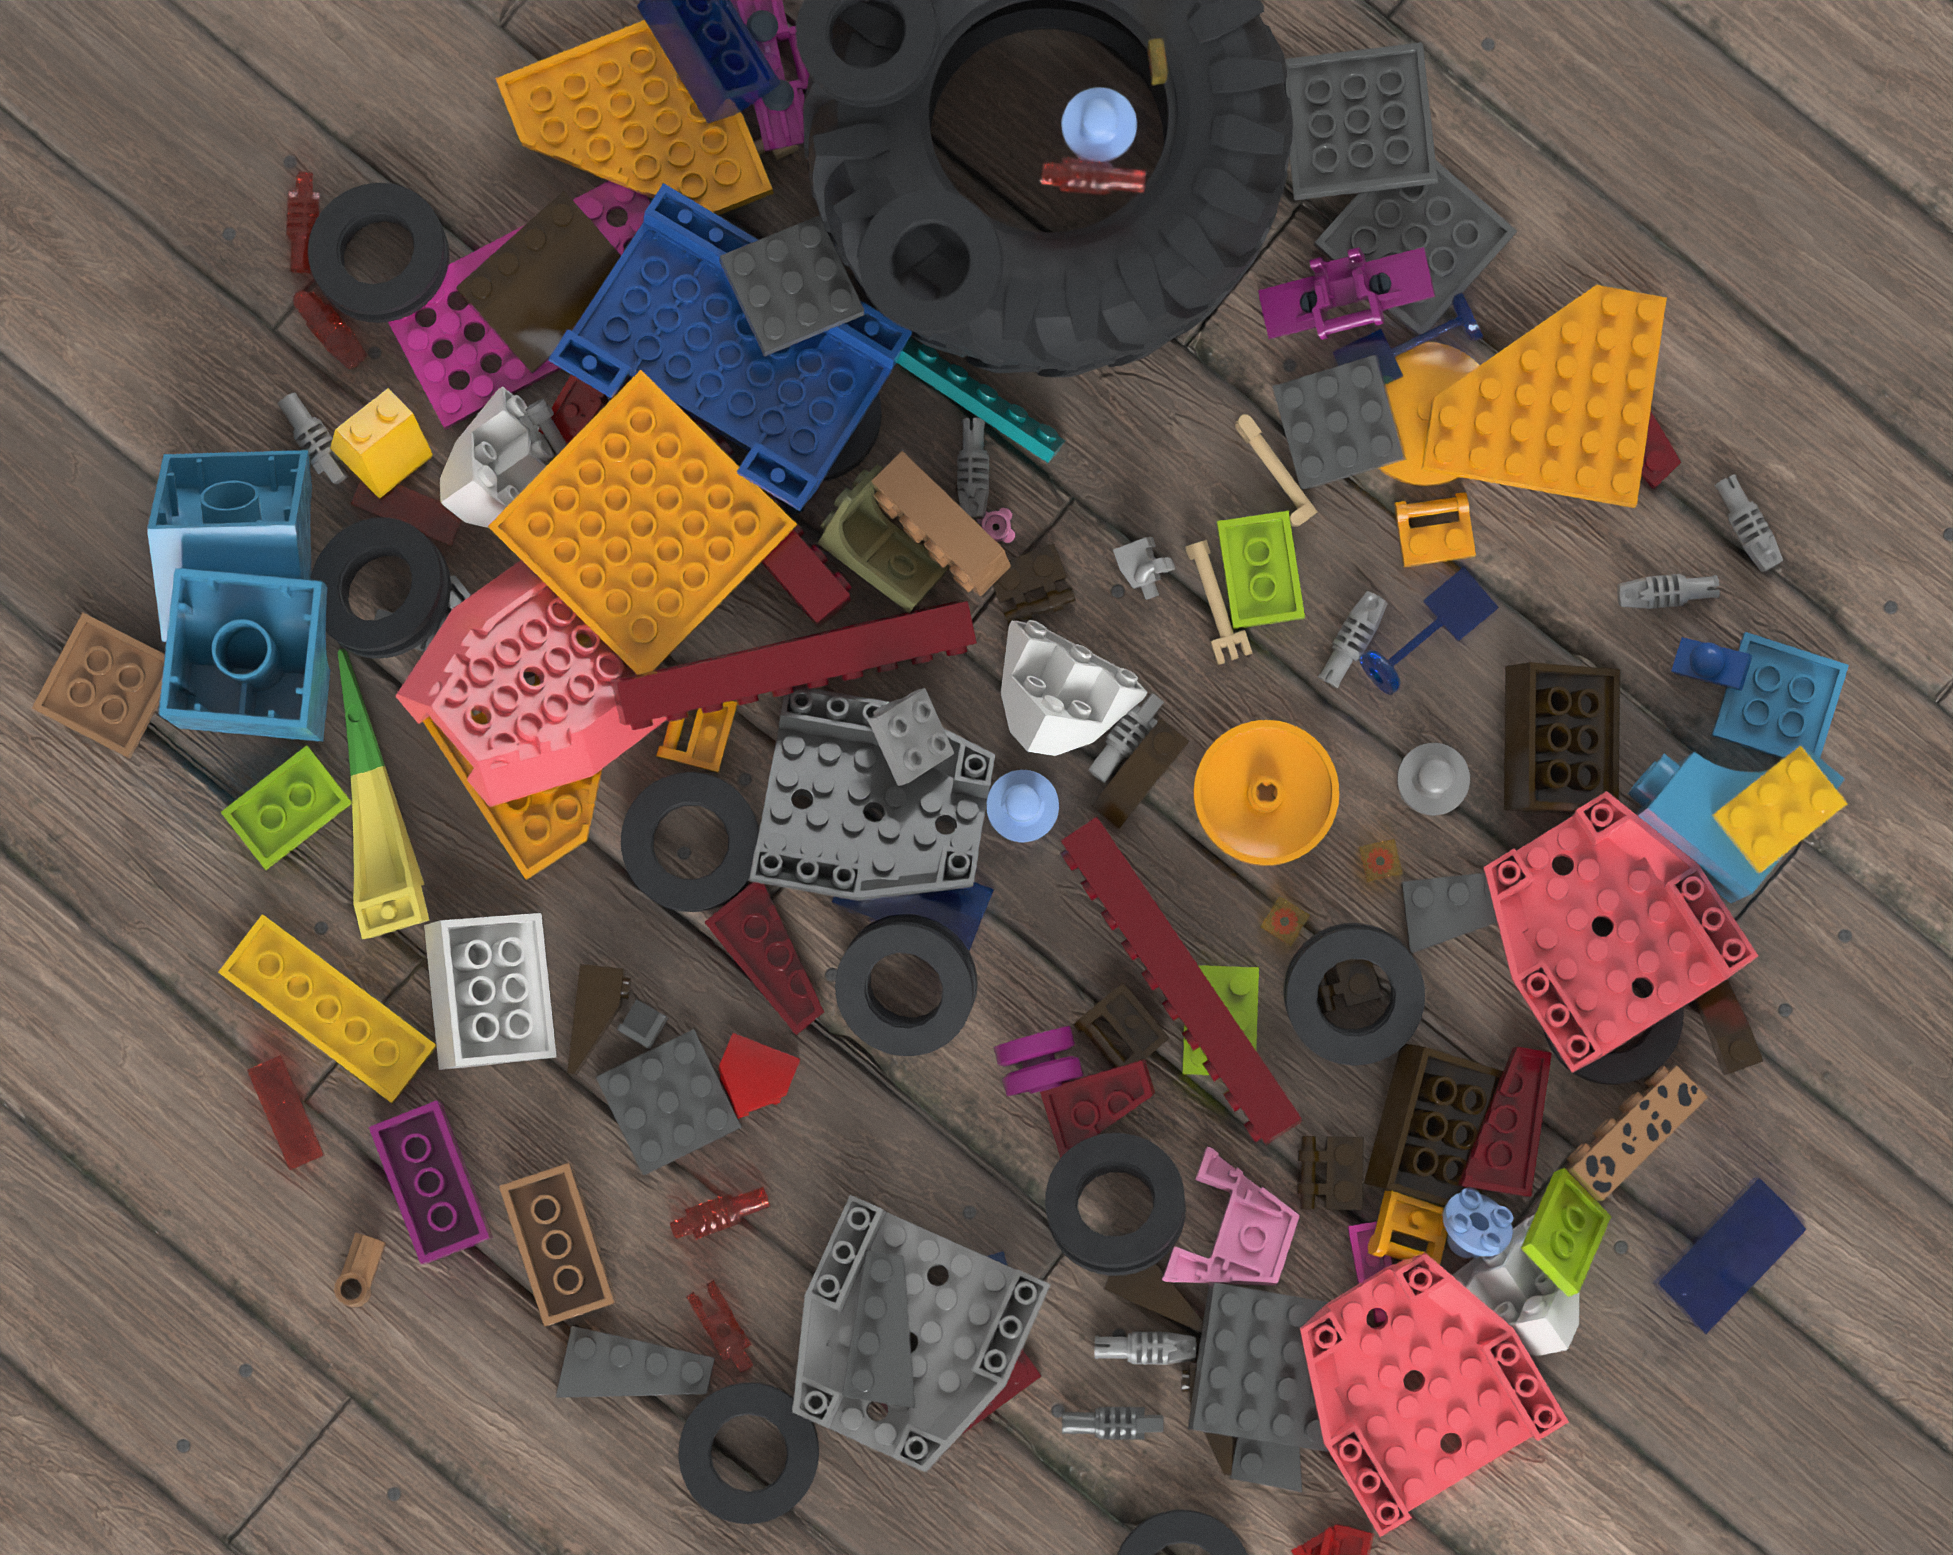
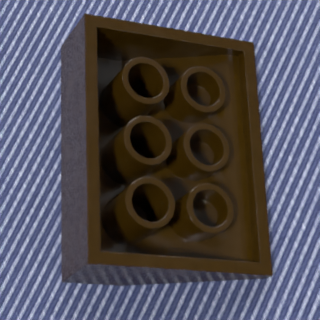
(541, 280)
(1560, 736)
(1430, 1123)

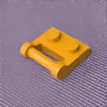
(1437, 541)
(706, 741)
(1410, 1218)

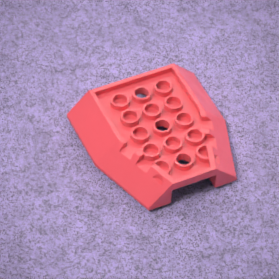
(533, 733)
(1662, 919)
(1472, 1385)

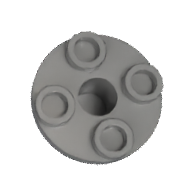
(1433, 779)

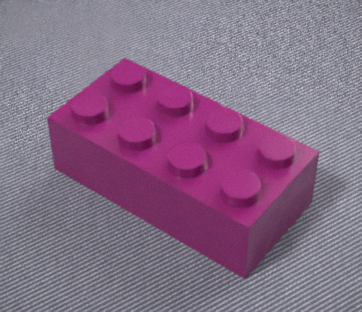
(430, 1182)

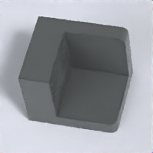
(643, 1024)

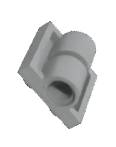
(910, 736)

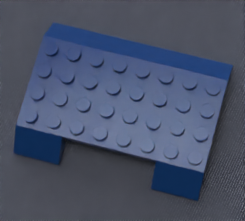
(682, 326)

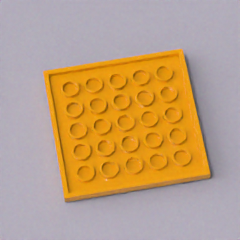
(642, 525)

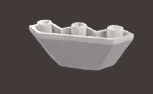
(493, 460)
(1061, 691)
(1523, 1296)

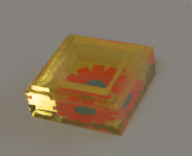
(1157, 61)
(1380, 860)
(1285, 921)

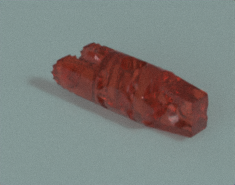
(329, 329)
(728, 1345)

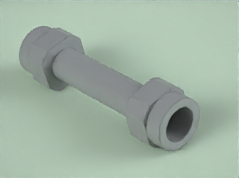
(540, 414)

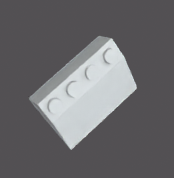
(490, 990)

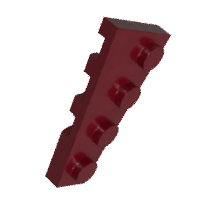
(762, 948)
(1511, 1130)

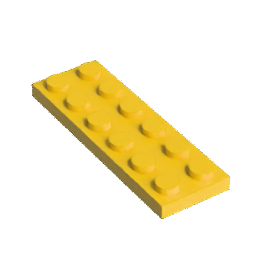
(327, 1008)

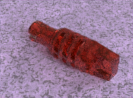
(1092, 177)
(301, 215)
(719, 1213)

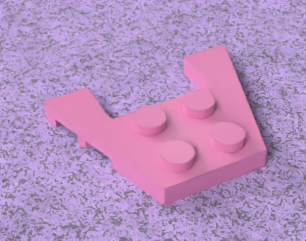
(1250, 1238)

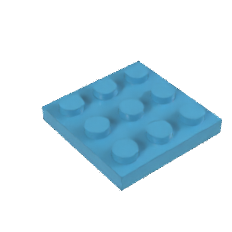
(1783, 700)

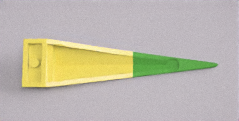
(385, 865)

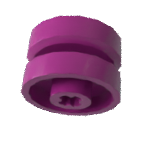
(1037, 1056)

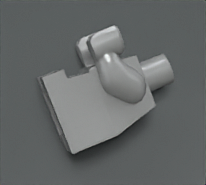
(1140, 565)

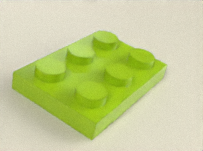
(1260, 570)
(286, 807)
(1239, 993)
(1566, 1232)

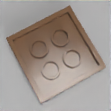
(104, 685)

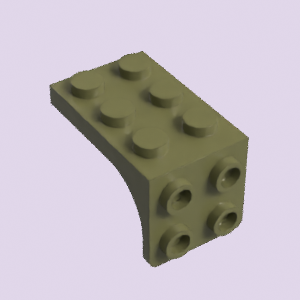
(877, 548)

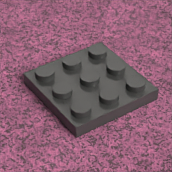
(791, 285)
(1339, 422)
(668, 1102)

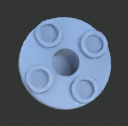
(1099, 125)
(1022, 806)
(1476, 1225)

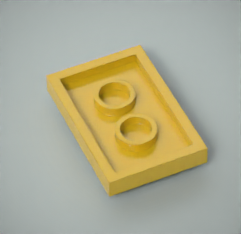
(1779, 809)

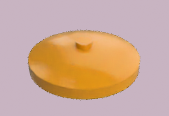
(1425, 373)
(1266, 792)

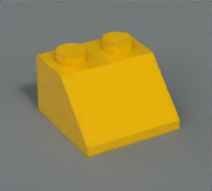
(382, 443)

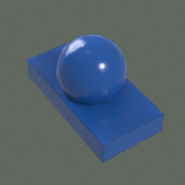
(1711, 663)

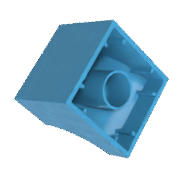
(230, 517)
(246, 655)
(1680, 806)

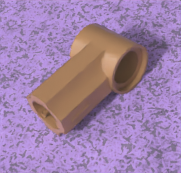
(361, 1266)

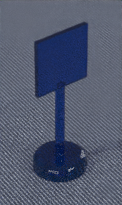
(1377, 344)
(1457, 604)

